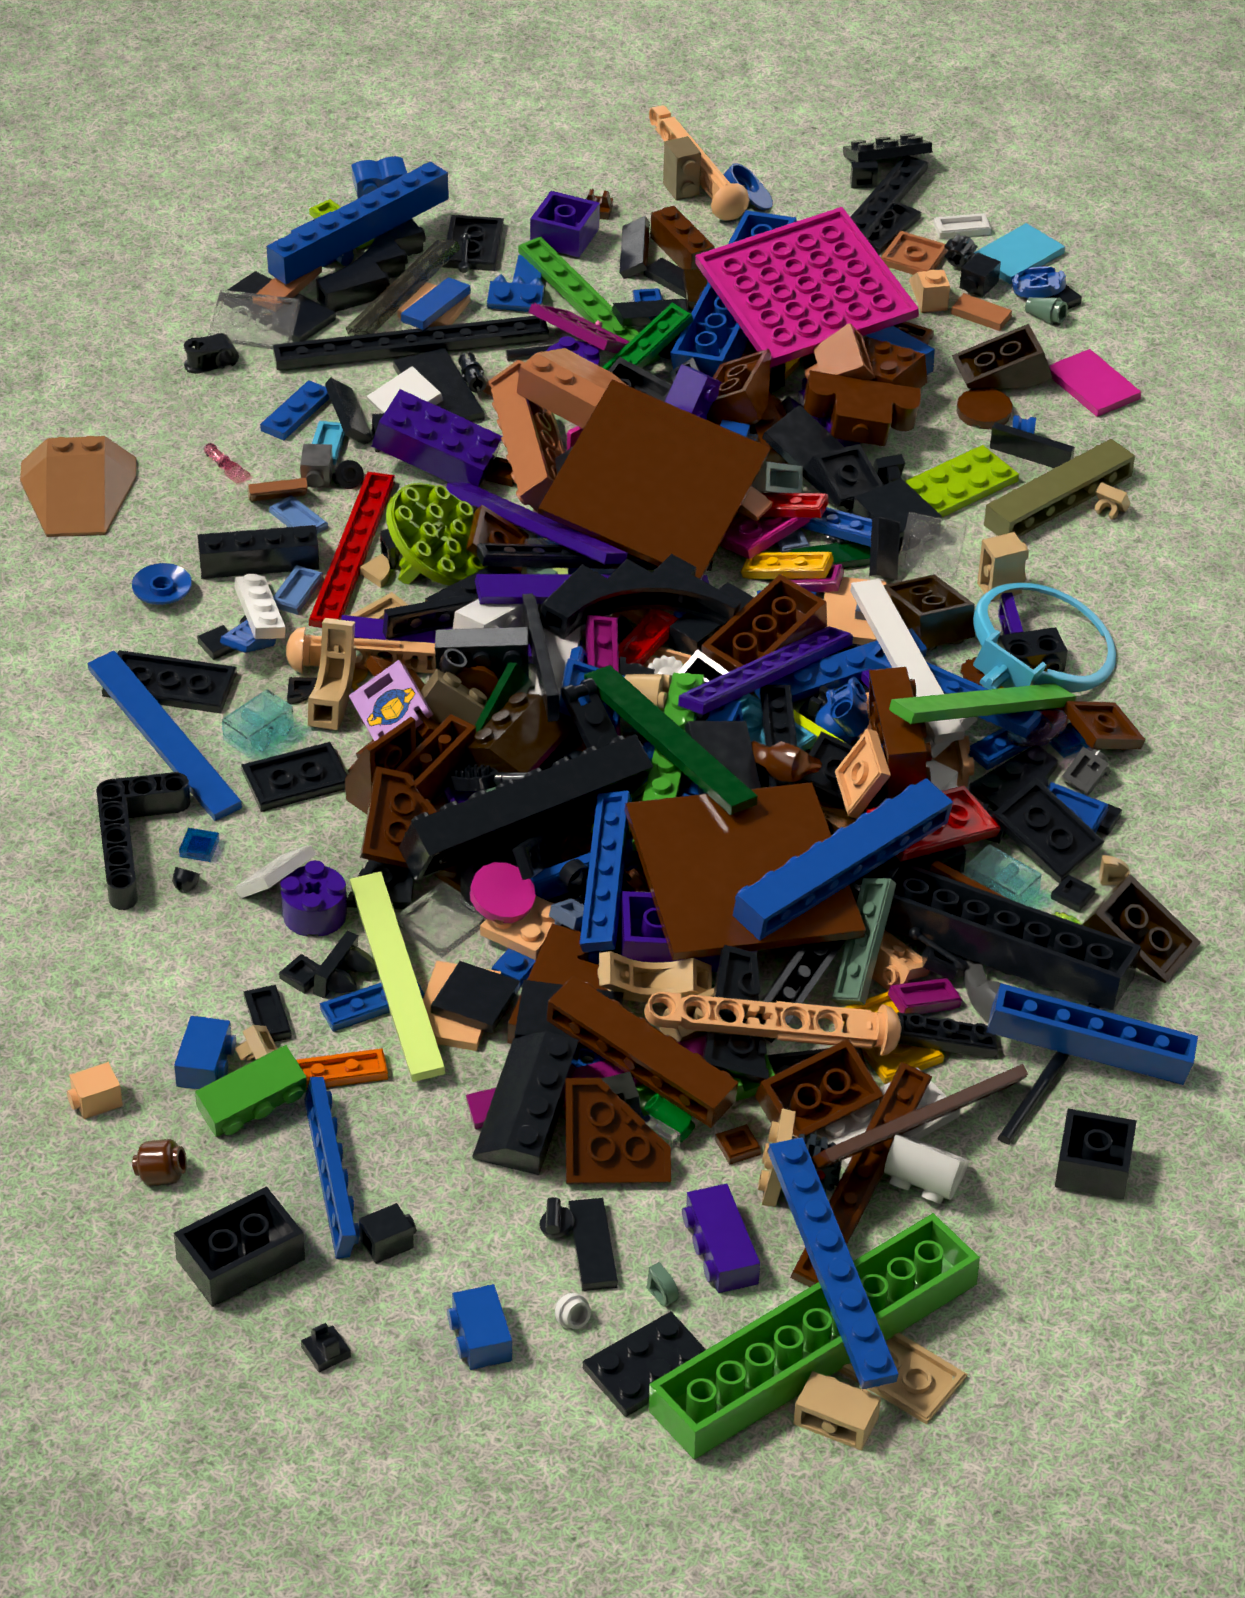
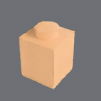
(94, 1091)

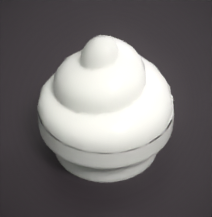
(572, 1311)

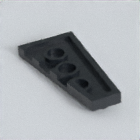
(737, 1054)

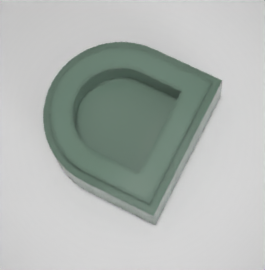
(662, 1285)

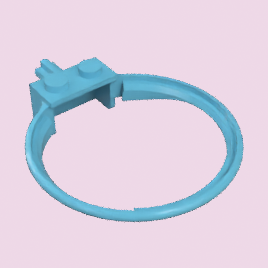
(1008, 671)

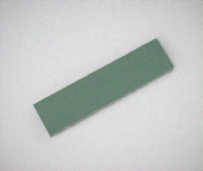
(862, 953)

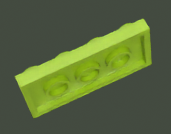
(963, 480)

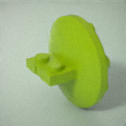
(431, 533)

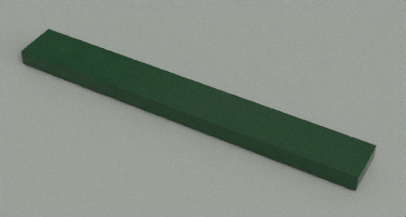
(672, 741)

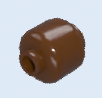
(159, 1162)

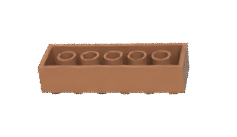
(530, 439)

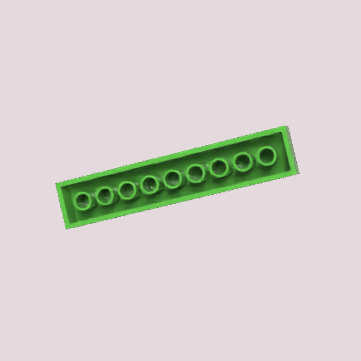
(776, 1353)

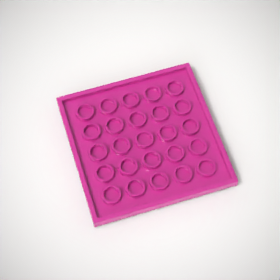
(805, 285)

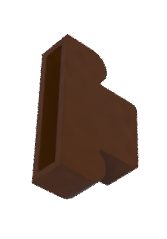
(861, 407)
(557, 963)

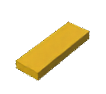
(789, 564)

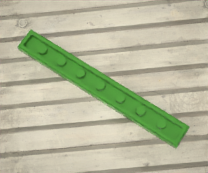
(574, 287)
(980, 703)

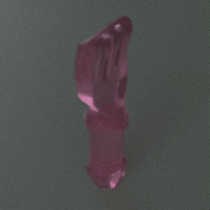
(231, 469)

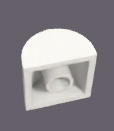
(924, 1166)

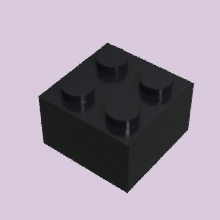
(1095, 1153)

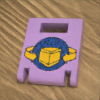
(389, 700)

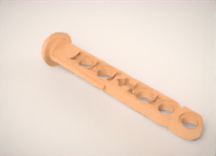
(728, 199)
(305, 650)
(861, 1026)

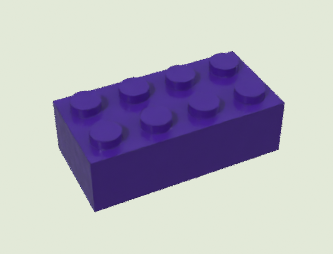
(436, 440)
(642, 934)

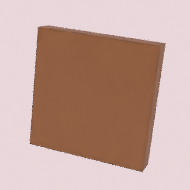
(913, 253)

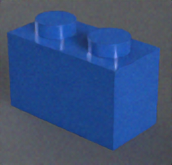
(204, 1052)
(481, 1327)

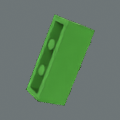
(251, 1091)

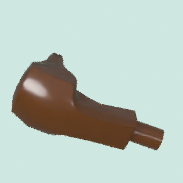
(785, 761)

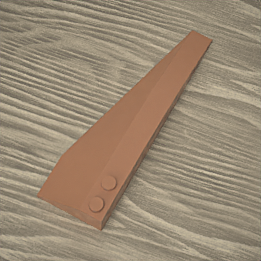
(572, 390)

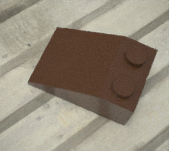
(743, 389)
(385, 752)

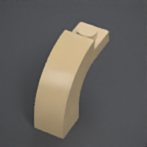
(335, 675)
(643, 979)

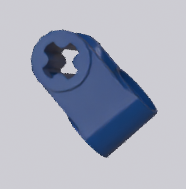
(849, 707)

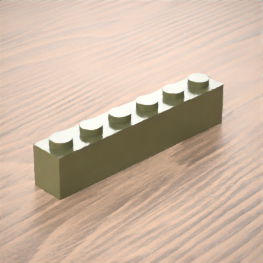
(1059, 489)

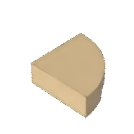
(376, 570)
(1112, 870)

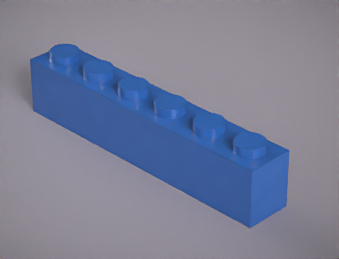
(1092, 1034)

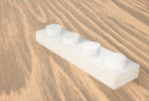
(259, 607)

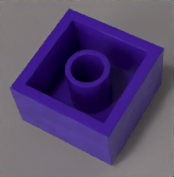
(566, 222)

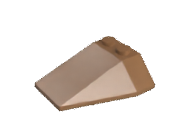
(77, 484)

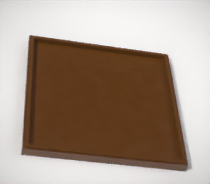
(654, 479)
(704, 856)

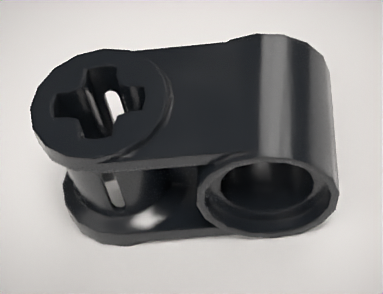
(211, 353)

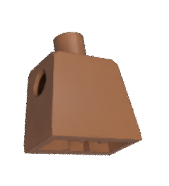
(843, 355)

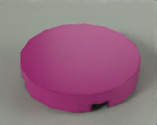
(501, 893)

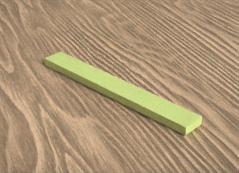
(397, 977)

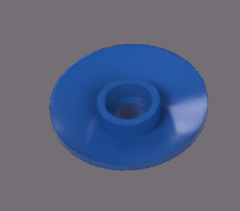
(161, 583)

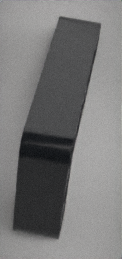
(126, 799)

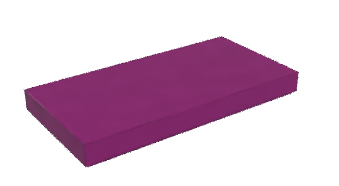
(579, 327)

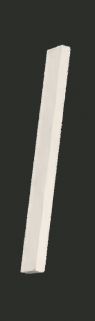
(902, 650)

